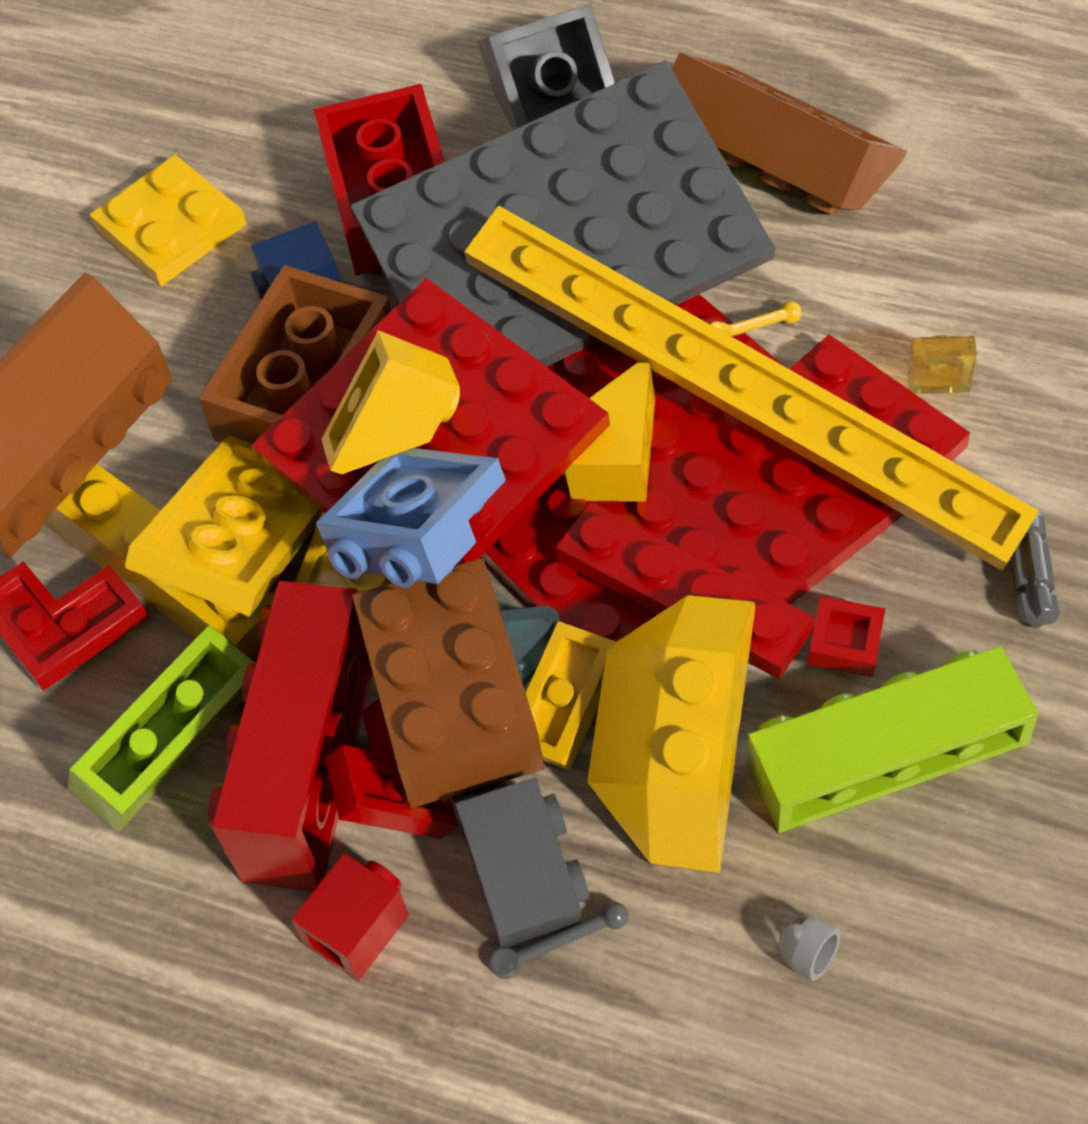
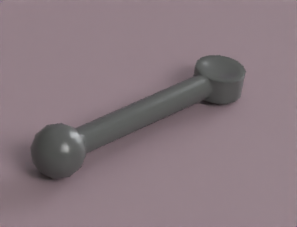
(506, 962)

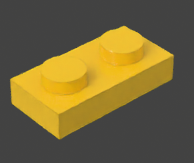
(567, 691)

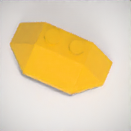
(673, 729)

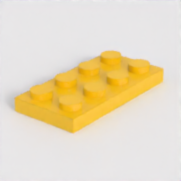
(225, 531)

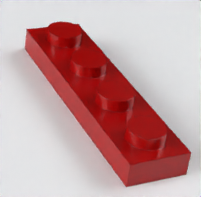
(662, 574)

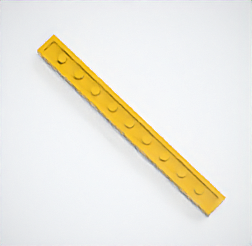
(753, 388)

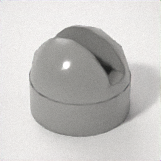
(809, 946)

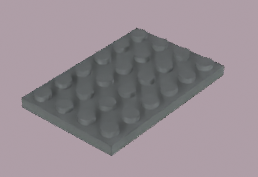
(610, 175)

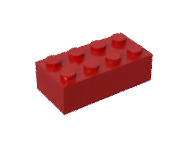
(299, 708)

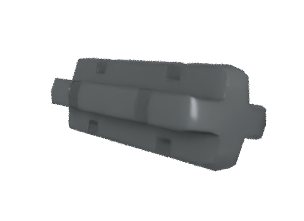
(1035, 577)

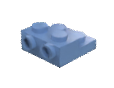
(410, 516)

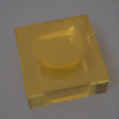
(941, 364)

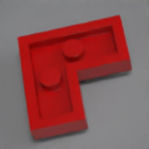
(63, 633)
(371, 790)

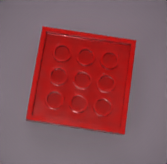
(505, 411)

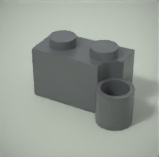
(520, 861)

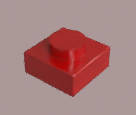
(846, 636)

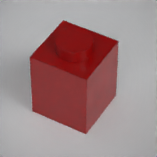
(352, 915)

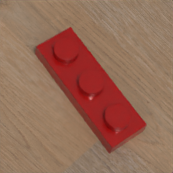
(879, 395)

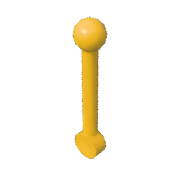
(788, 313)

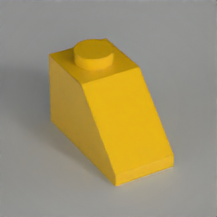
(390, 404)
(619, 459)

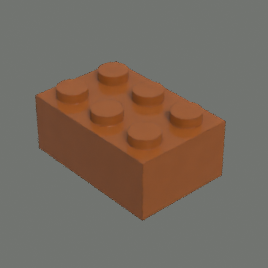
(285, 350)
(448, 684)

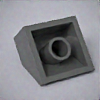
(546, 64)

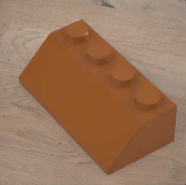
(786, 136)
(69, 400)

